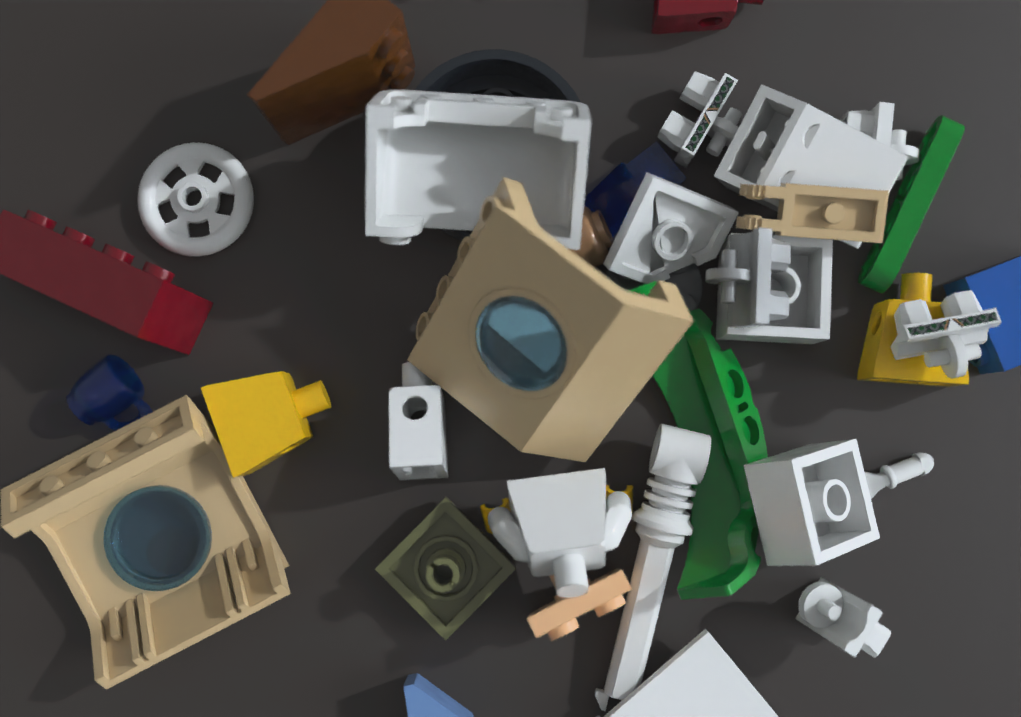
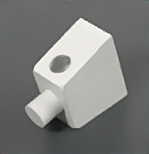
(417, 445)

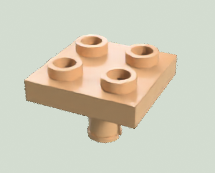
(560, 615)

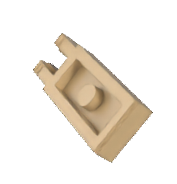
(820, 212)

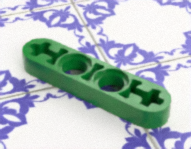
(911, 204)

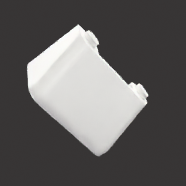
(446, 152)

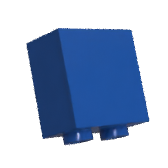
(999, 289)

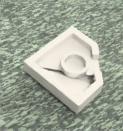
(668, 231)

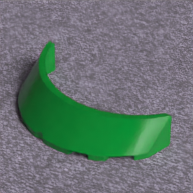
(714, 398)

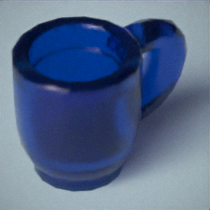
(106, 392)

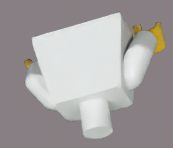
(561, 525)

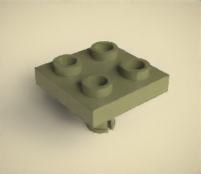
(446, 568)

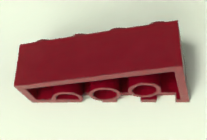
(100, 282)

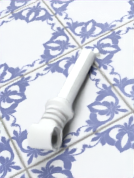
(677, 461)

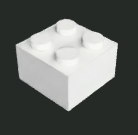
(809, 293)
(811, 503)

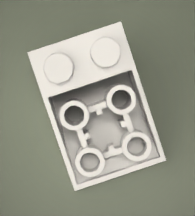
(803, 145)

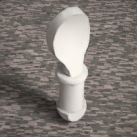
(899, 472)

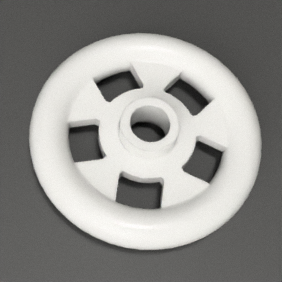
(223, 228)

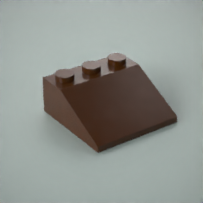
(335, 67)

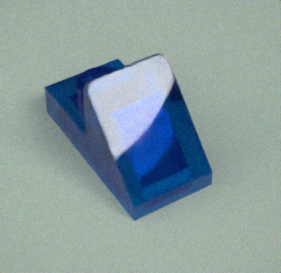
(617, 191)

